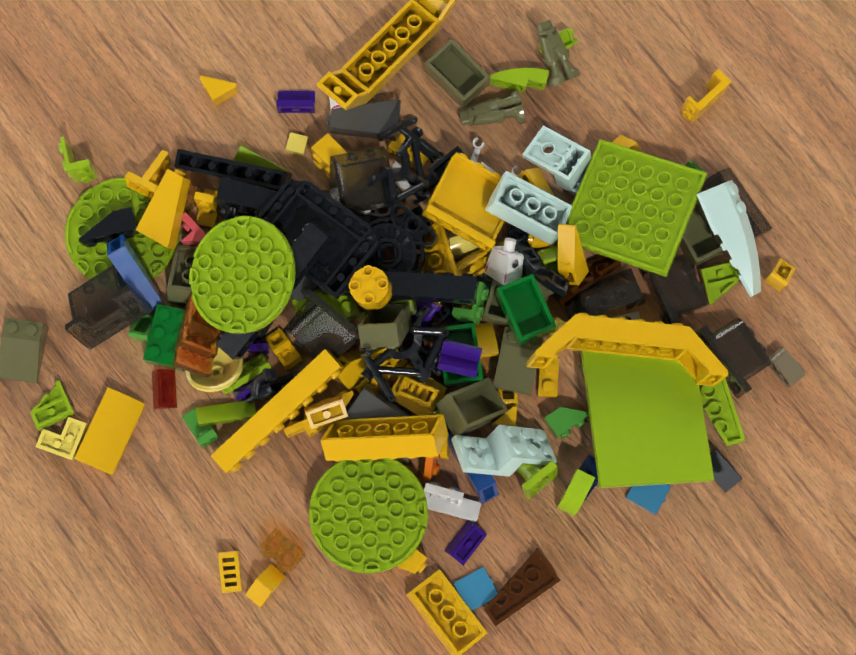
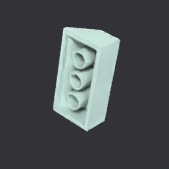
(528, 208)

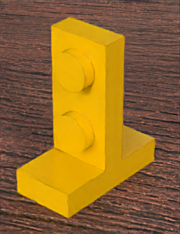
(148, 183)
(208, 209)

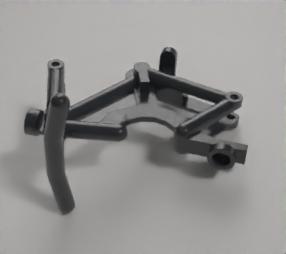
(418, 182)
(421, 370)

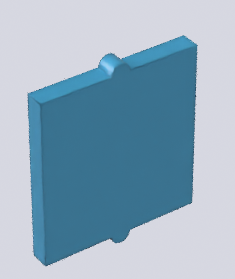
(649, 496)
(476, 588)

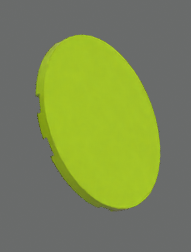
(95, 206)
(242, 275)
(368, 514)

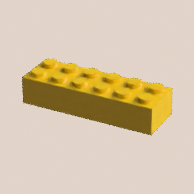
(385, 438)

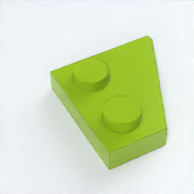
(718, 280)
(52, 407)

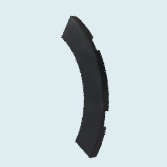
(532, 263)

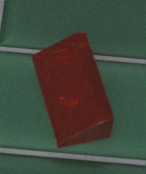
(164, 389)

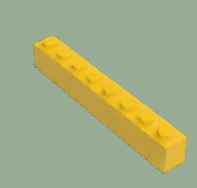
(277, 412)

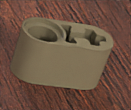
(786, 367)

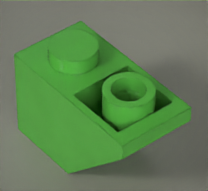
(564, 419)

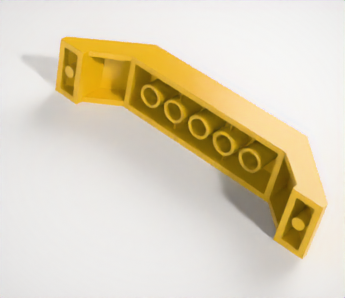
(386, 52)
(633, 339)

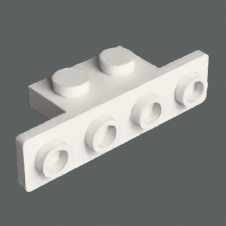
(450, 502)

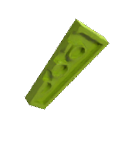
(721, 412)

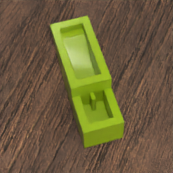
(520, 78)

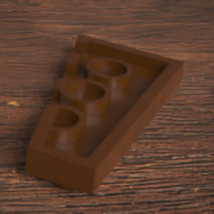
(597, 269)
(524, 586)

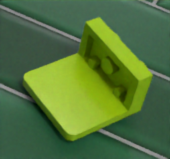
(79, 171)

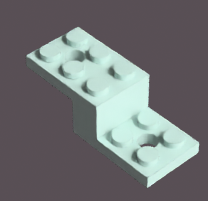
(566, 162)
(503, 450)

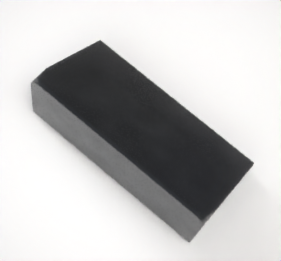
(723, 472)

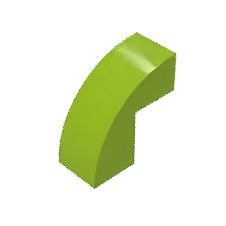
(576, 492)

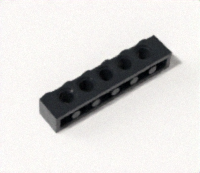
(230, 169)

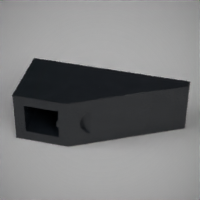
(111, 227)

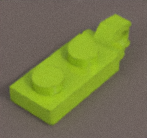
(250, 370)

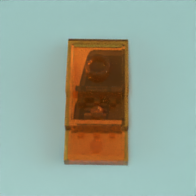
(196, 342)

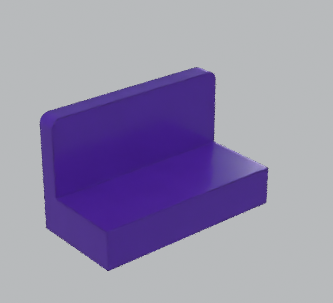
(296, 102)
(459, 358)

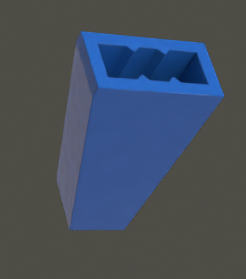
(132, 270)
(482, 484)

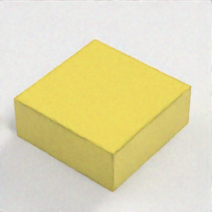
(297, 144)

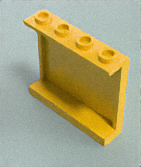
(462, 199)

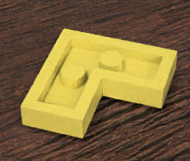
(67, 443)

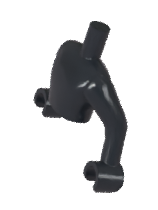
(269, 390)

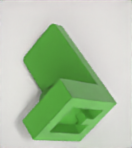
(473, 315)
(205, 434)

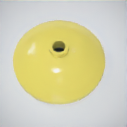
(224, 373)

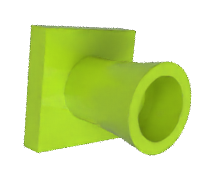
(536, 477)

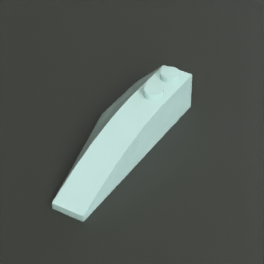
(730, 221)

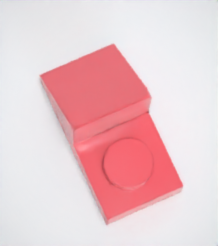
(196, 233)

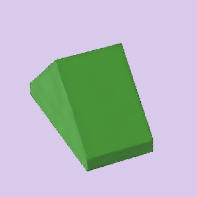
(141, 328)

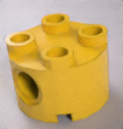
(370, 288)

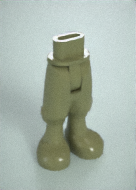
(554, 50)
(489, 111)

